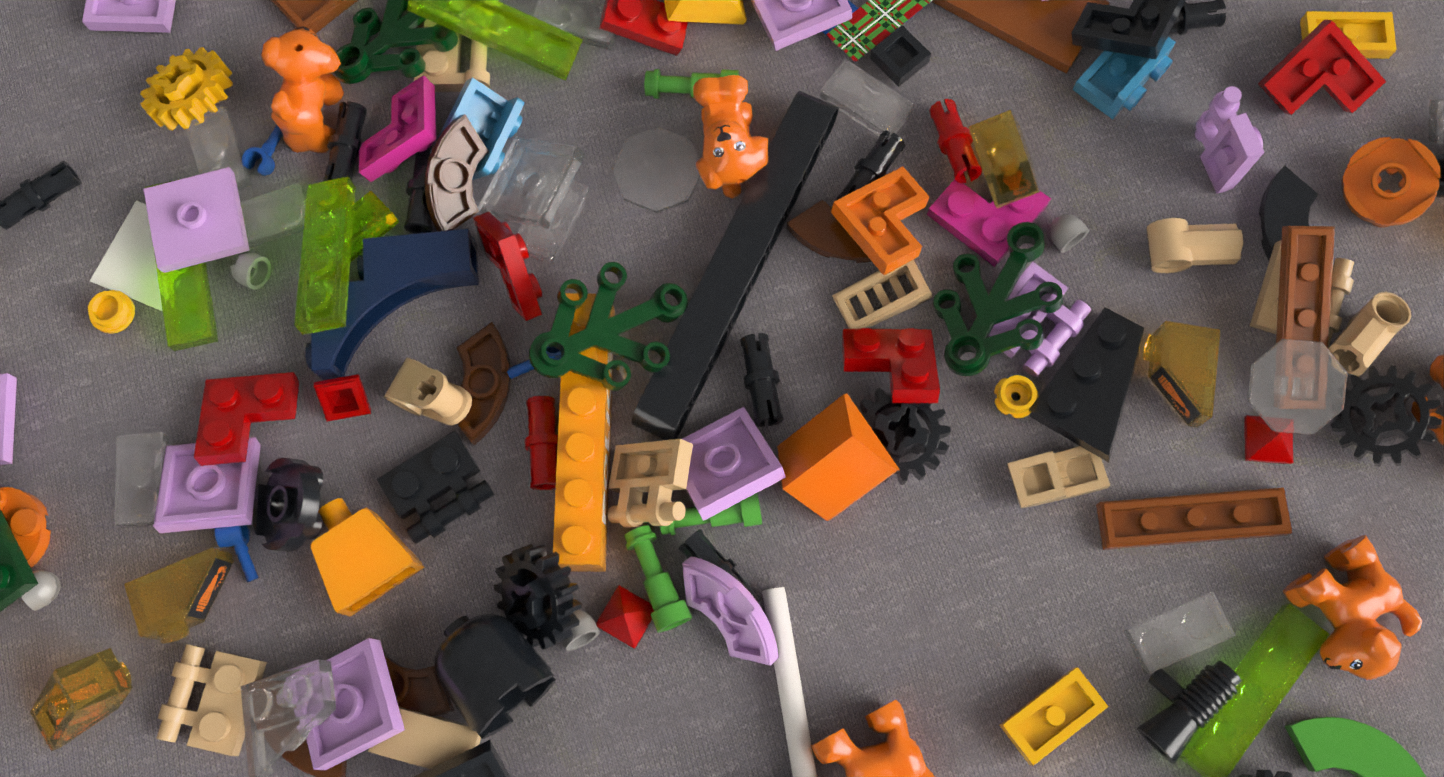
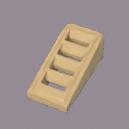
(874, 281)

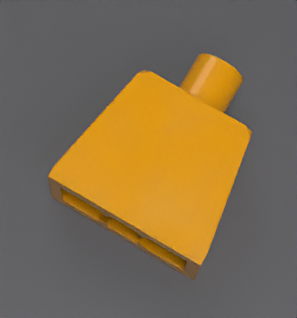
(359, 557)

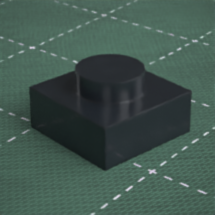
(900, 55)

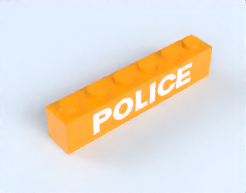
(583, 460)

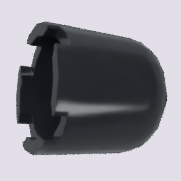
(490, 671)

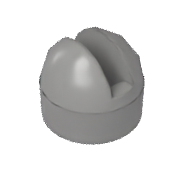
(1067, 232)
(260, 270)
(44, 592)
(583, 633)

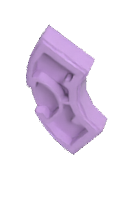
(731, 609)

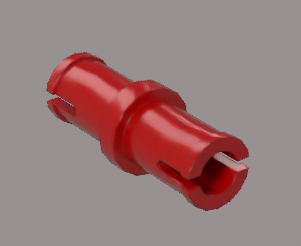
(955, 141)
(542, 442)

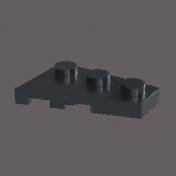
(1092, 385)

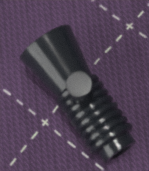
(1191, 707)

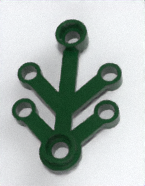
(362, 58)
(995, 307)
(604, 332)

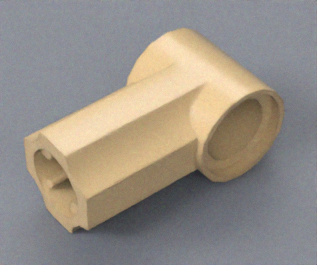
(1178, 246)
(1370, 332)

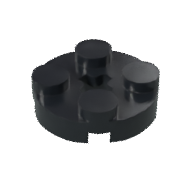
(288, 505)

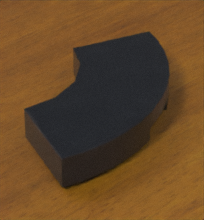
(1284, 204)

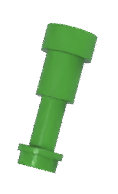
(657, 83)
(744, 512)
(667, 607)

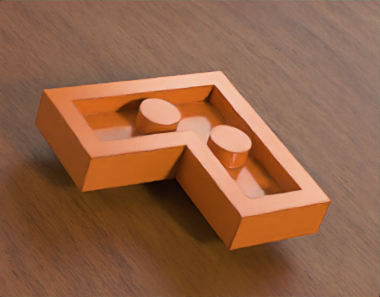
(874, 217)

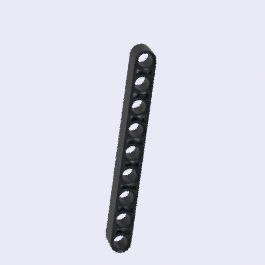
(735, 267)

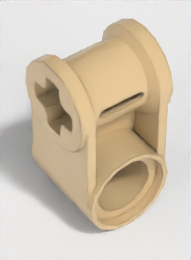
(428, 394)

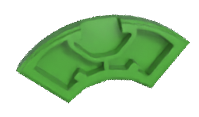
(1350, 747)

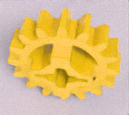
(186, 88)

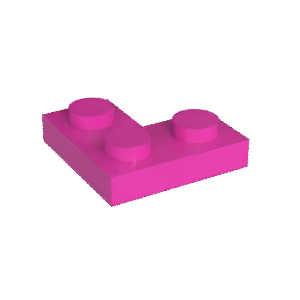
(410, 131)
(980, 222)

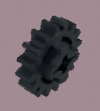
(1404, 427)
(916, 438)
(537, 595)

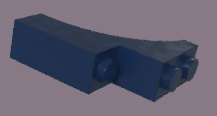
(391, 275)

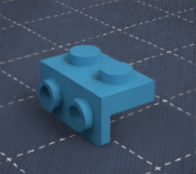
(1119, 78)
(491, 117)

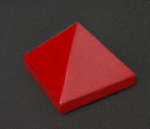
(342, 397)
(1266, 445)
(626, 617)

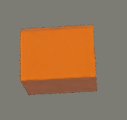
(834, 459)

